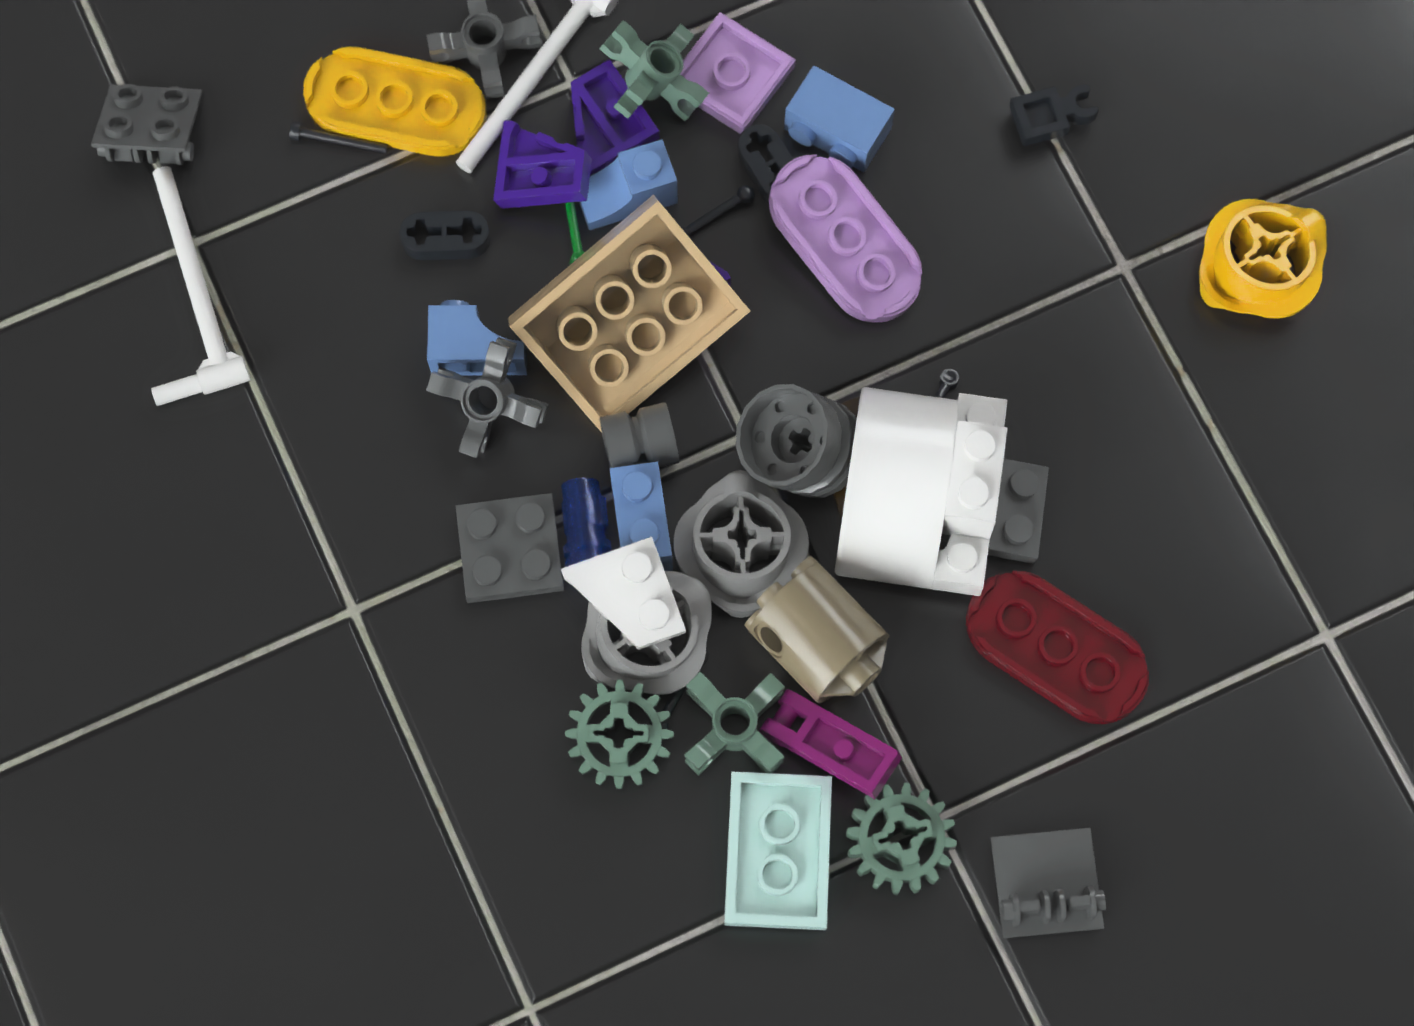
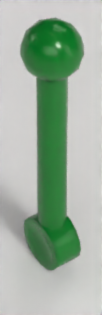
(574, 231)

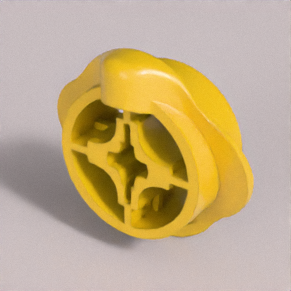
(1258, 281)

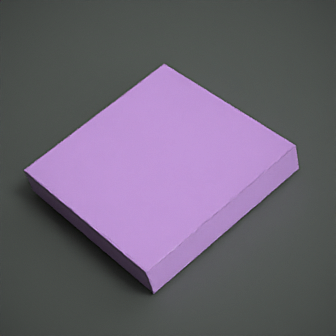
(736, 71)

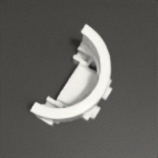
(921, 473)

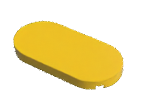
(395, 101)

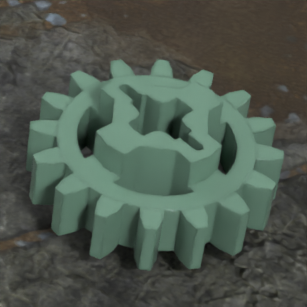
(619, 711)
(907, 860)

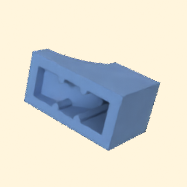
(629, 183)
(461, 340)

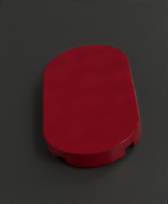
(1058, 647)

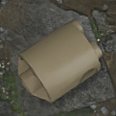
(819, 633)

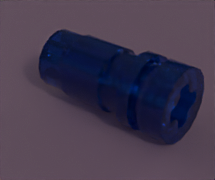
(584, 520)

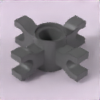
(513, 35)
(466, 390)

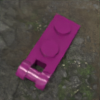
(832, 744)

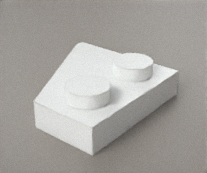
(630, 592)

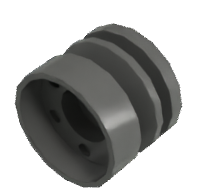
(777, 437)

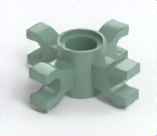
(654, 70)
(719, 707)

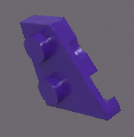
(601, 127)
(539, 170)

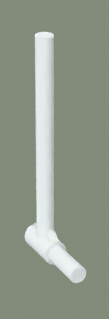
(531, 77)
(222, 367)

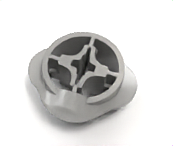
(742, 498)
(606, 661)

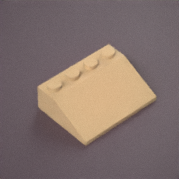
(628, 313)

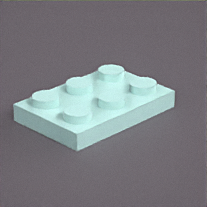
(778, 851)

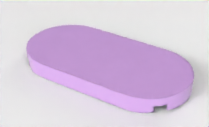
(845, 238)

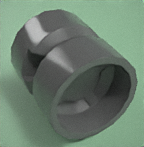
(640, 438)

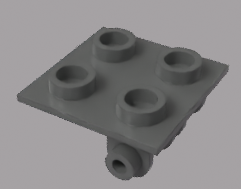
(147, 120)
(1047, 883)

